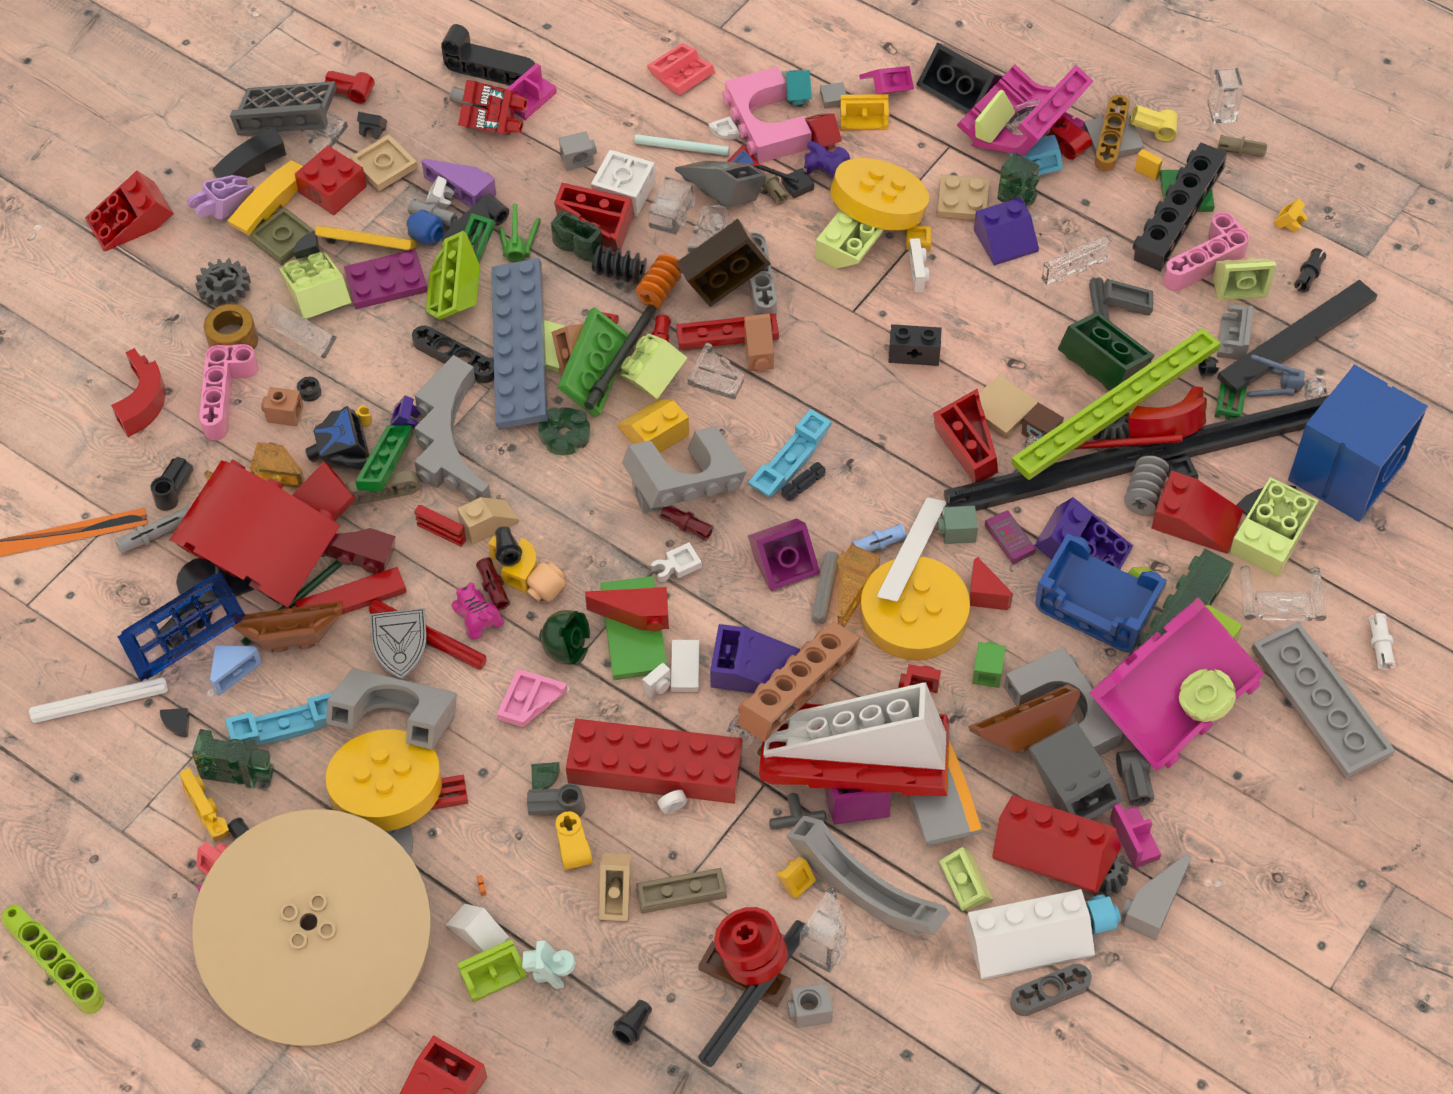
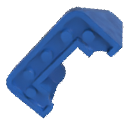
(1097, 595)

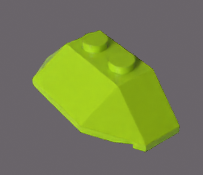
(453, 278)

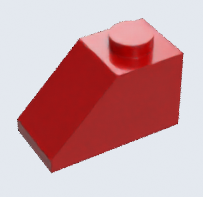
(824, 130)

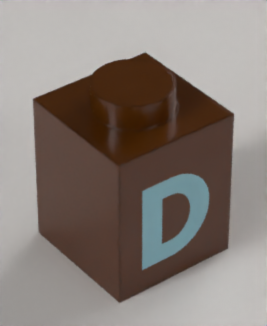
(1040, 421)

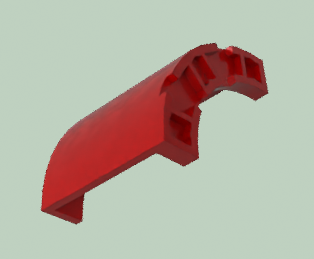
(255, 531)

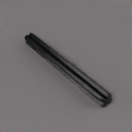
(744, 1006)

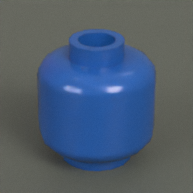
(425, 227)

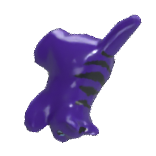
(823, 160)

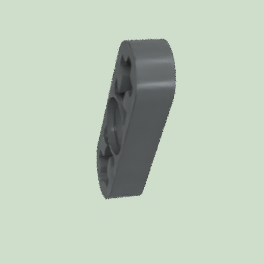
(1073, 989)

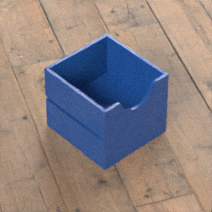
(1356, 442)

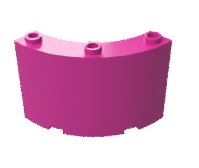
(1146, 686)

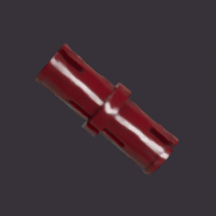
(687, 522)
(488, 571)

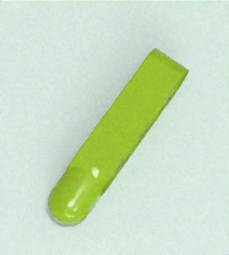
(22, 928)

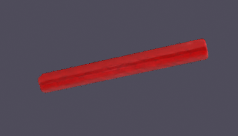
(441, 641)

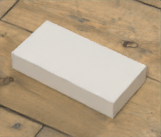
(685, 666)

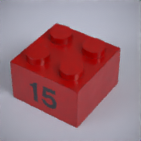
(330, 180)

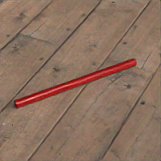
(1131, 441)

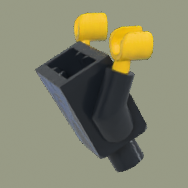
(342, 439)

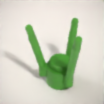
(515, 248)

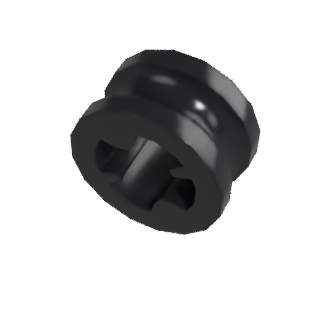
(311, 395)

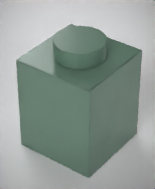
(958, 524)

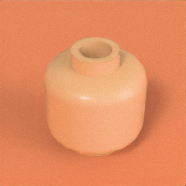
(546, 582)

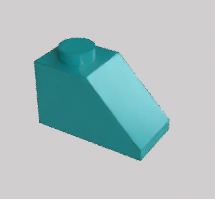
(797, 86)

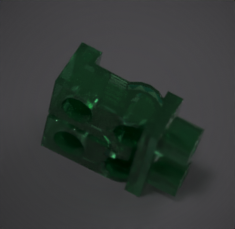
(231, 760)

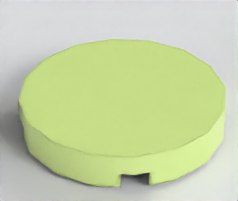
(1207, 695)

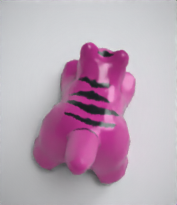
(476, 611)

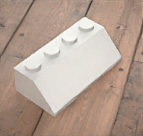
(1030, 934)

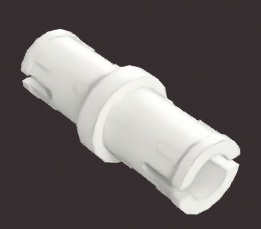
(1382, 641)

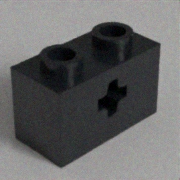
(915, 345)

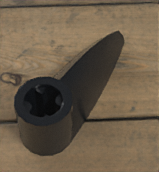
(487, 207)

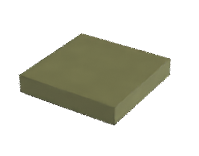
(279, 235)

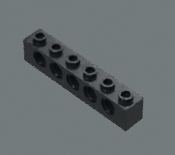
(1179, 207)

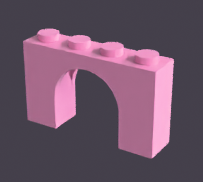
(764, 139)

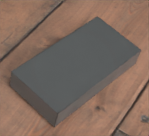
(1128, 297)

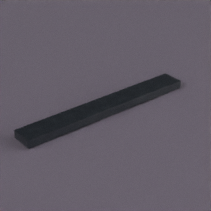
(1297, 336)

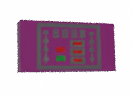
(1010, 537)

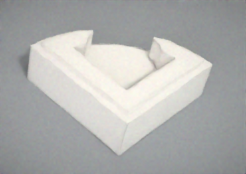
(724, 129)

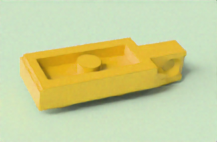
(203, 806)

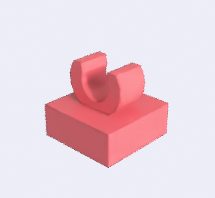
(208, 855)

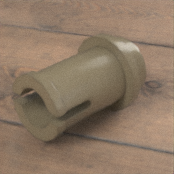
(772, 185)

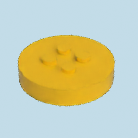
(879, 194)
(924, 619)
(384, 779)

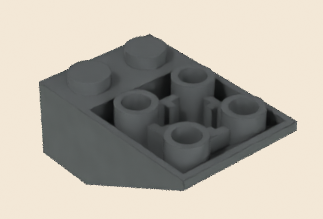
(725, 181)
(1074, 773)

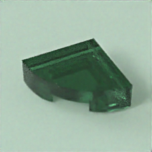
(544, 774)

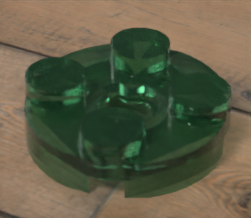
(561, 418)

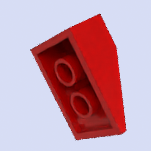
(1196, 513)

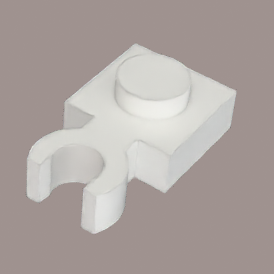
(678, 561)

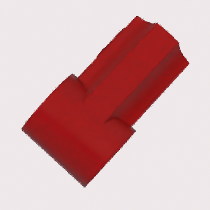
(355, 87)

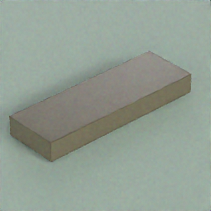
(681, 890)

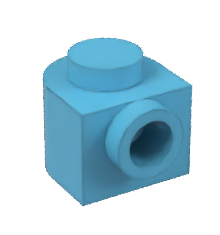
(1103, 914)

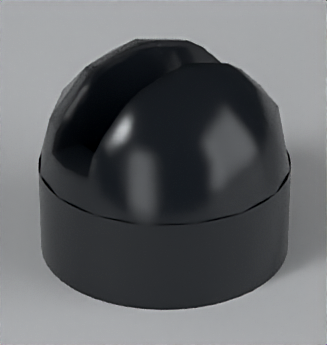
(1208, 367)

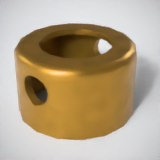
(228, 315)

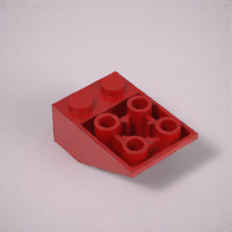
(129, 212)
(444, 1071)

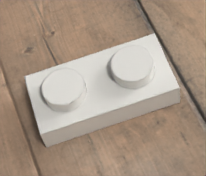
(917, 259)

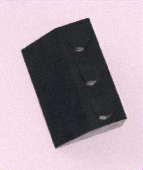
(957, 77)

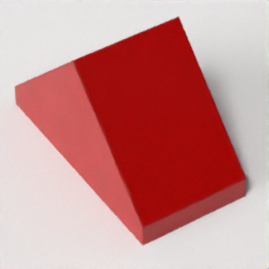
(988, 589)

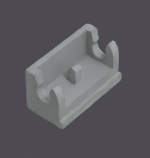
(1235, 332)

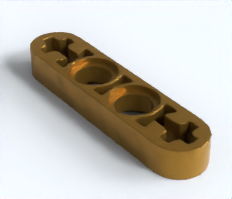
(1112, 132)

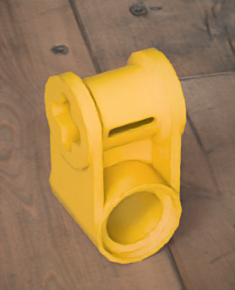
(572, 844)

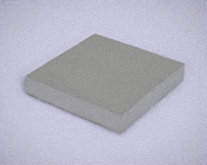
(1130, 143)

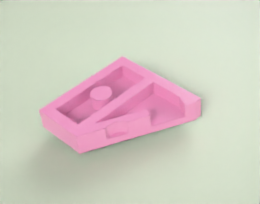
(529, 697)

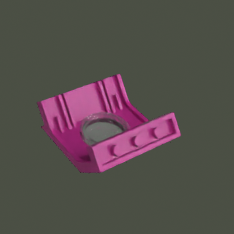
(1034, 105)

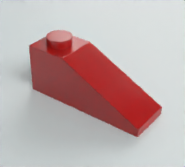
(634, 607)

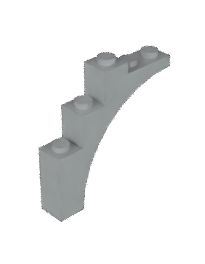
(438, 405)

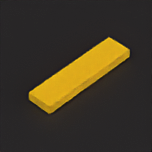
(365, 237)

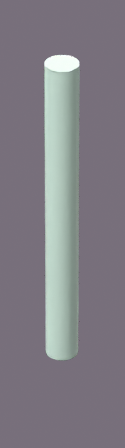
(682, 145)

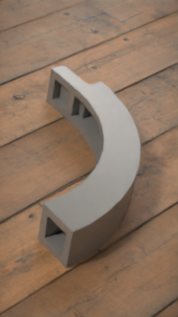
(860, 884)

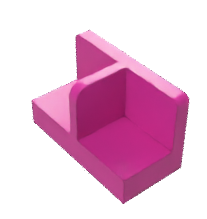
(890, 79)
(533, 87)
(1135, 835)

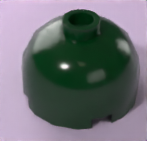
(565, 636)

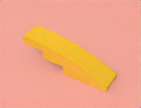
(266, 198)

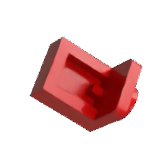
(921, 674)

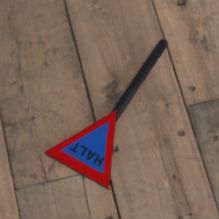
(743, 156)

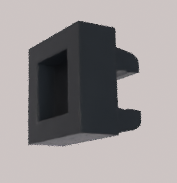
(371, 121)

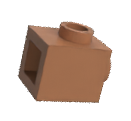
(282, 406)

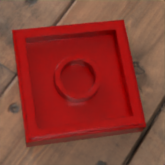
(325, 491)

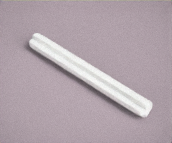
(98, 699)

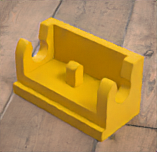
(864, 112)

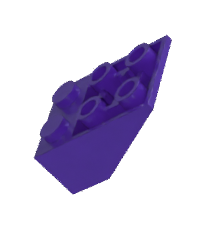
(1079, 521)
(746, 658)

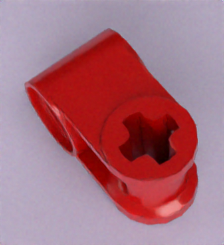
(1070, 138)

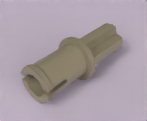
(1242, 146)

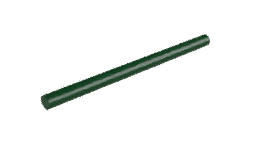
(307, 589)

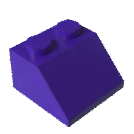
(1006, 231)

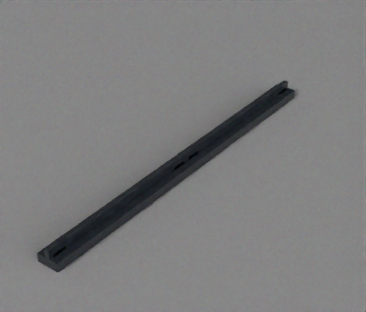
(1115, 462)

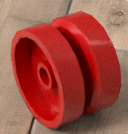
(751, 946)

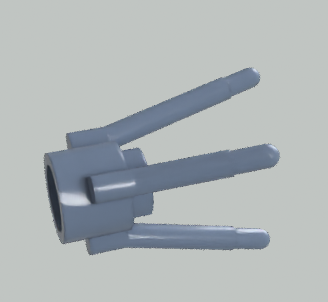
(1290, 378)

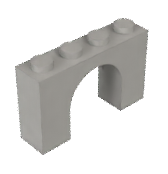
(666, 486)
(1053, 673)
(364, 691)

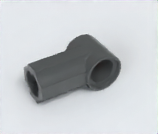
(1135, 772)
(554, 801)

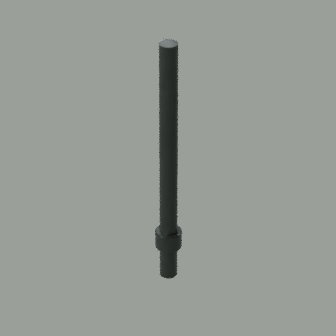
(600, 386)

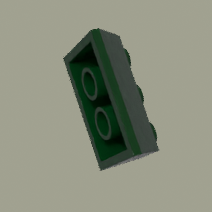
(1104, 350)

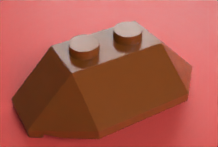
(290, 626)
(1030, 721)

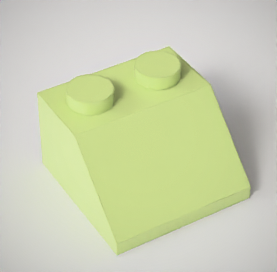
(1243, 278)

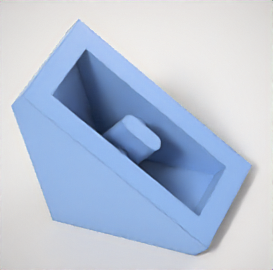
(231, 665)

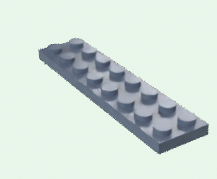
(519, 344)

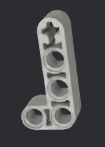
(762, 285)

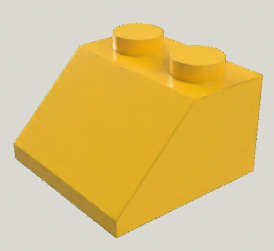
(660, 422)

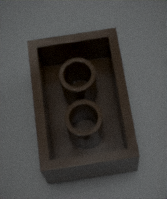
(723, 263)

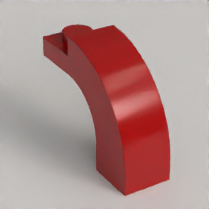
(146, 401)
(1177, 419)

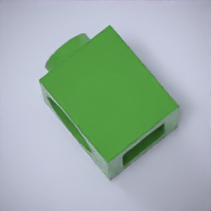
(988, 664)

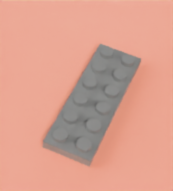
(1323, 700)

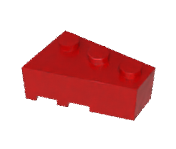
(605, 210)
(967, 436)

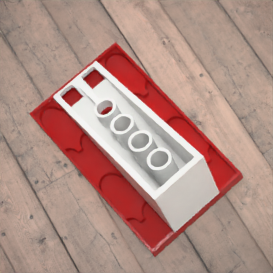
(863, 744)

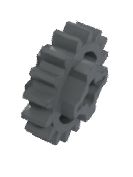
(225, 282)

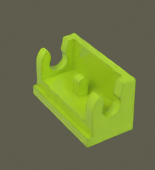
(491, 970)

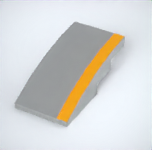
(947, 816)

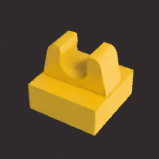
(1291, 216)
(796, 877)

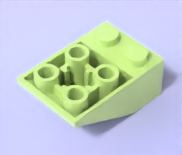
(315, 284)
(1273, 526)

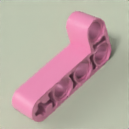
(1226, 242)
(220, 366)

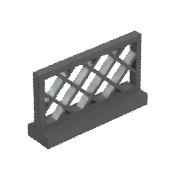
(291, 116)

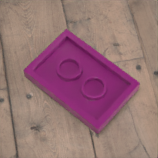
(385, 279)

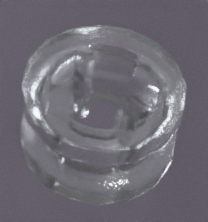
(1314, 388)

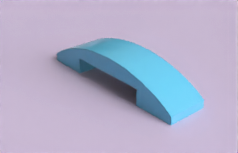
(792, 456)
(280, 724)

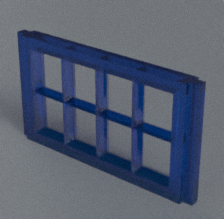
(137, 653)

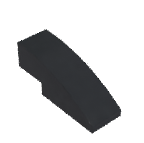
(251, 155)

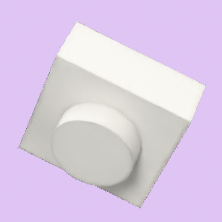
(657, 681)

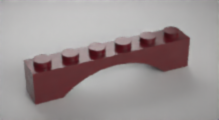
(363, 548)

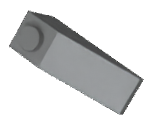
(1154, 899)

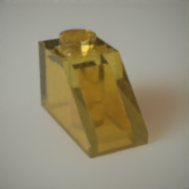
(275, 462)

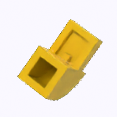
(517, 575)

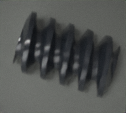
(618, 265)

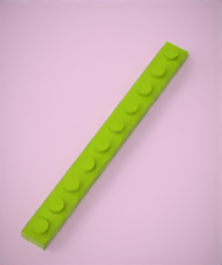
(1115, 404)

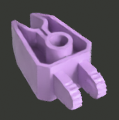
(220, 196)

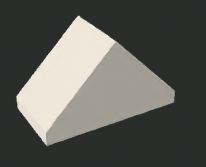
(477, 928)

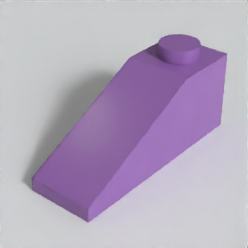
(466, 181)

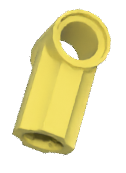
(1162, 123)

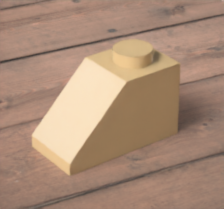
(484, 517)
(615, 886)

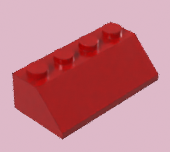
(1055, 843)

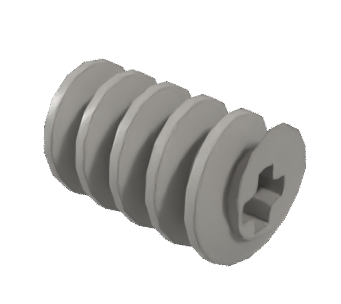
(1146, 485)

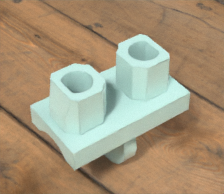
(548, 964)

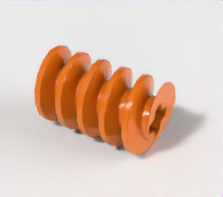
(659, 280)

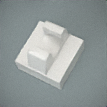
(438, 192)

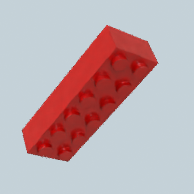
(654, 760)

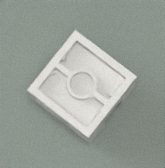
(626, 177)

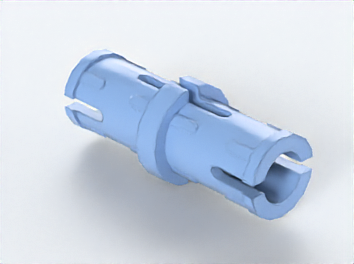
(894, 535)

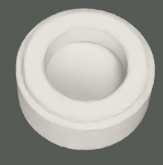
(672, 801)

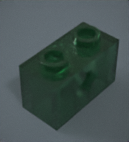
(1018, 180)

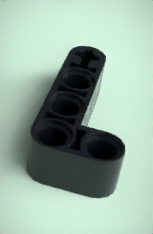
(481, 61)

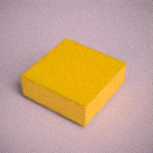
(1148, 164)
(921, 232)

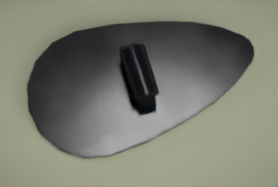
(199, 570)

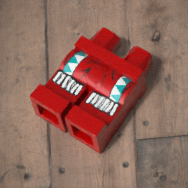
(499, 112)

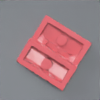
(680, 68)

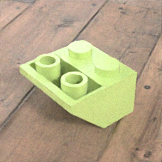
(845, 241)
(652, 365)

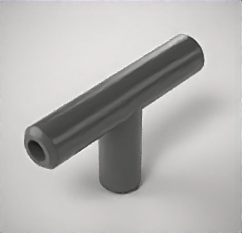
(796, 814)

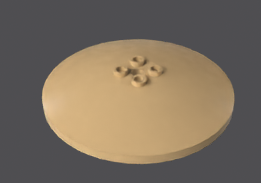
(324, 980)

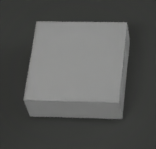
(832, 94)

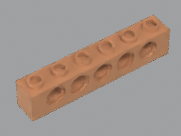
(797, 681)

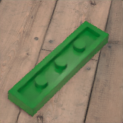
(384, 458)

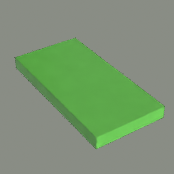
(590, 357)
(633, 650)

